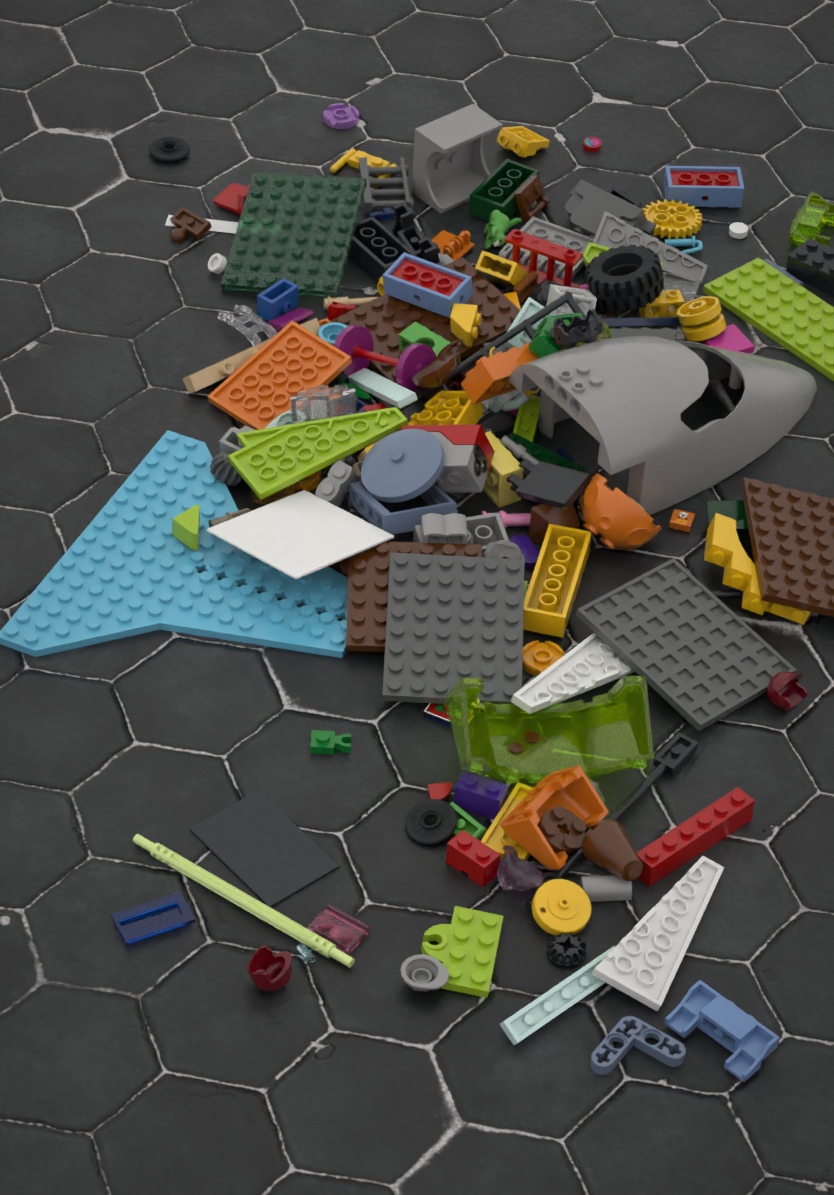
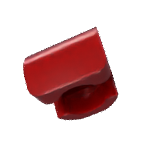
(337, 309)

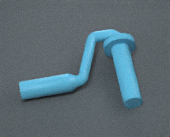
(686, 242)

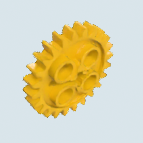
(673, 218)

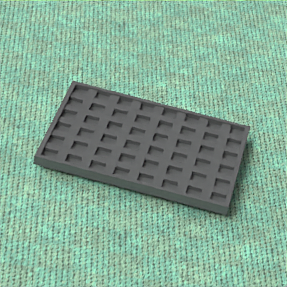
(453, 623)
(684, 643)

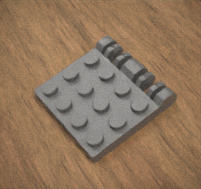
(554, 234)

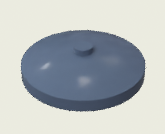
(402, 465)

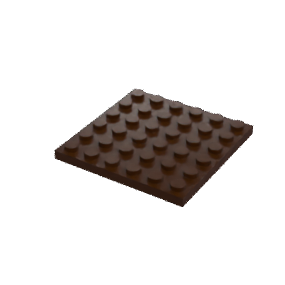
(370, 584)

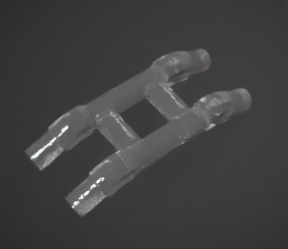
(248, 315)

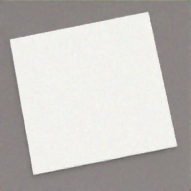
(300, 534)

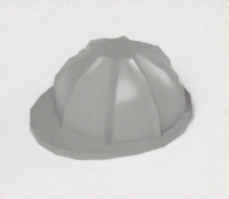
(424, 973)

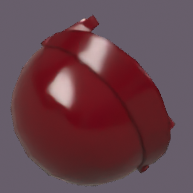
(785, 690)
(270, 970)

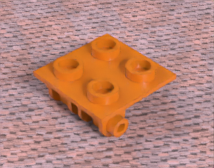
(453, 245)

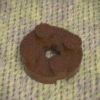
(569, 822)

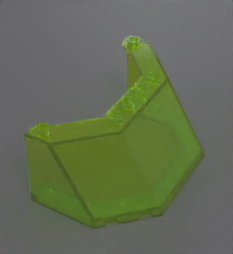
(597, 735)

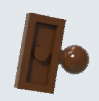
(188, 223)

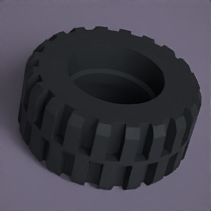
(625, 278)

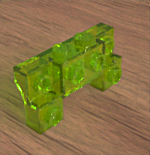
(811, 220)

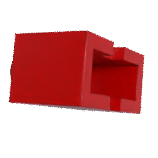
(472, 857)

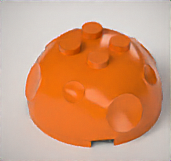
(615, 516)

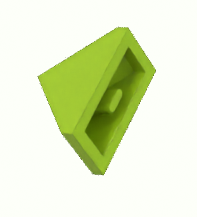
(186, 527)

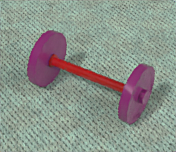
(359, 344)

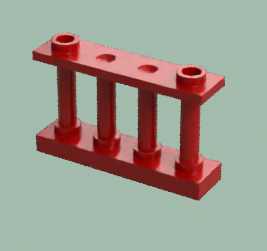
(548, 249)

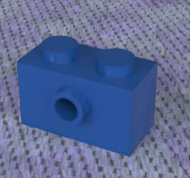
(277, 300)

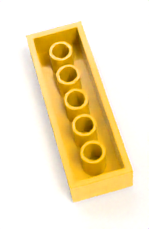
(556, 580)

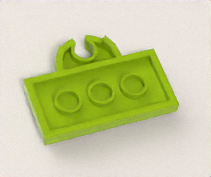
(466, 949)

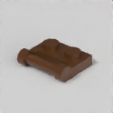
(527, 195)

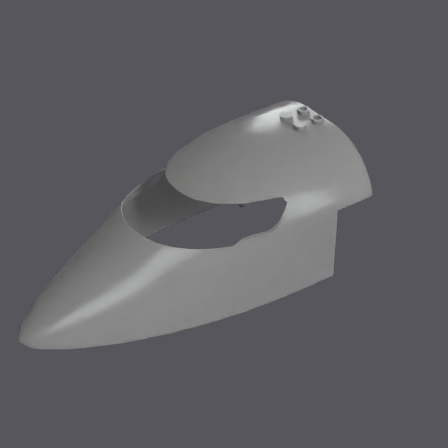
(632, 401)

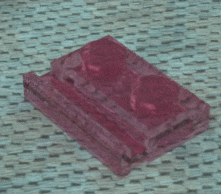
(339, 928)

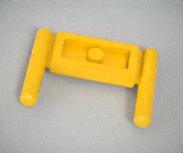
(352, 158)

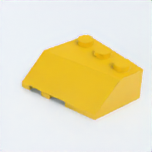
(448, 409)

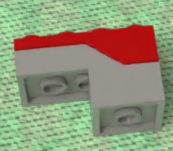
(466, 456)

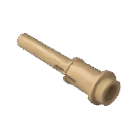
(344, 300)

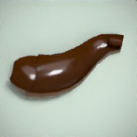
(441, 367)

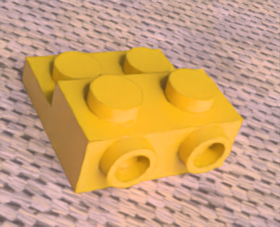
(521, 140)

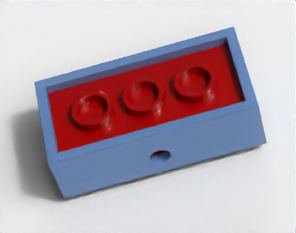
(704, 186)
(427, 284)

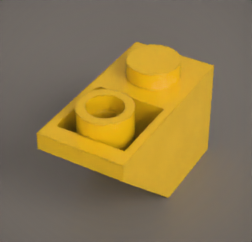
(464, 322)

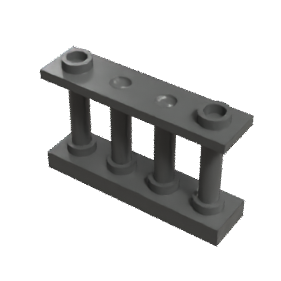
(368, 202)

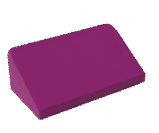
(298, 315)

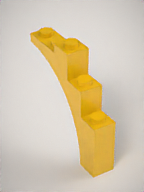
(739, 571)

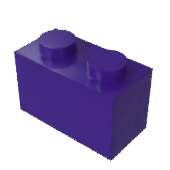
(480, 795)

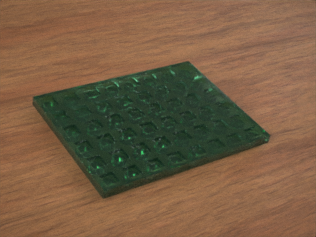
(294, 231)

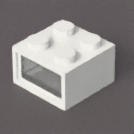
(582, 297)

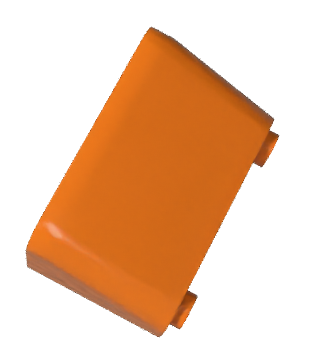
(561, 788)

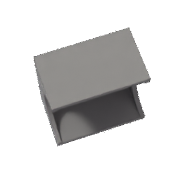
(451, 157)

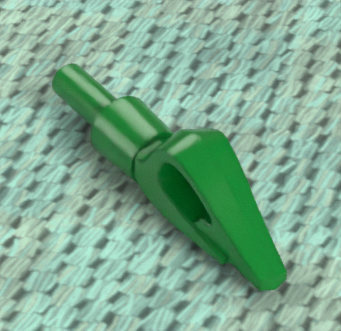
(359, 392)

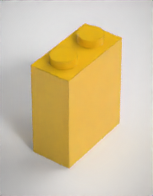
(500, 269)

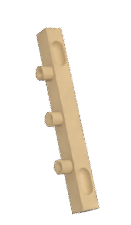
(229, 365)

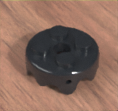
(578, 331)

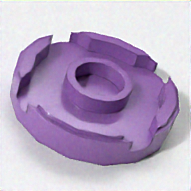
(340, 116)

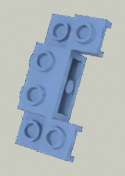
(727, 1025)

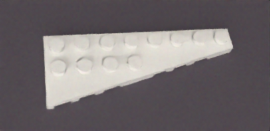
(576, 672)
(653, 950)

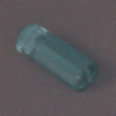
(303, 950)

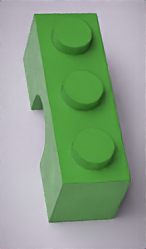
(420, 334)

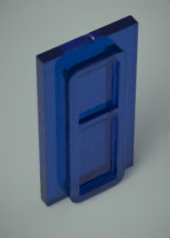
(152, 918)

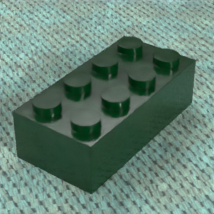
(499, 190)

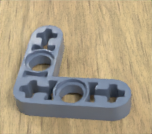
(636, 1038)

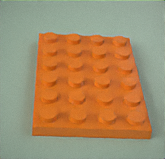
(275, 373)

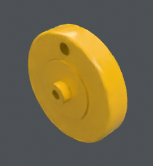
(561, 907)

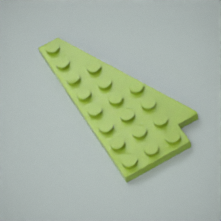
(291, 452)

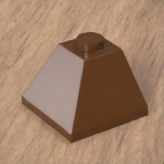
(544, 515)

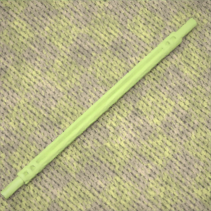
(244, 900)

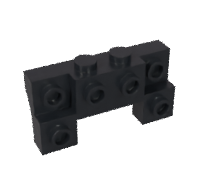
(410, 235)

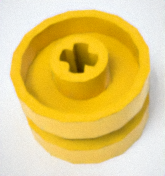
(701, 318)

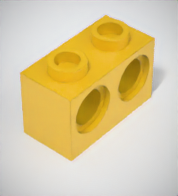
(663, 306)

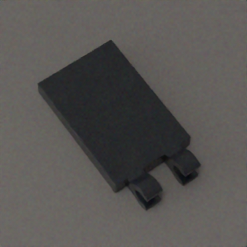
(549, 484)

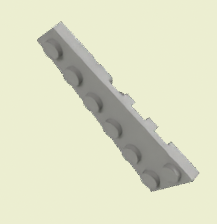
(616, 232)

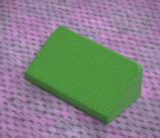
(468, 824)

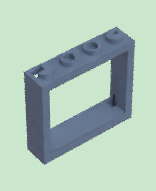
(402, 520)

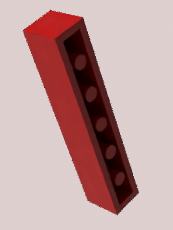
(695, 835)

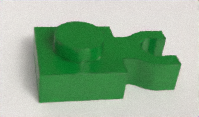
(326, 742)

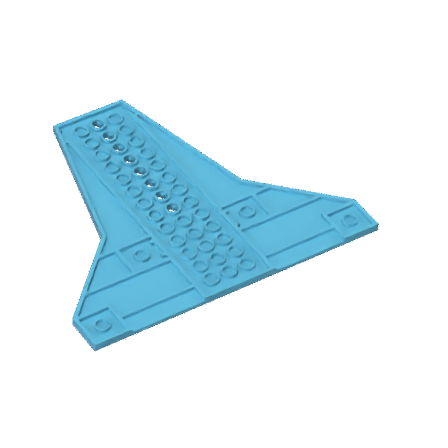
(138, 578)

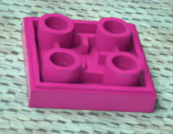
(731, 339)

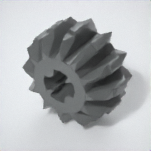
(224, 469)

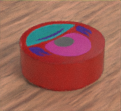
(592, 144)

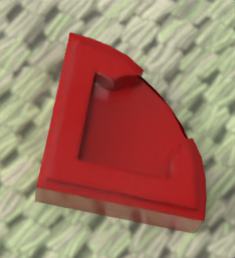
(439, 790)

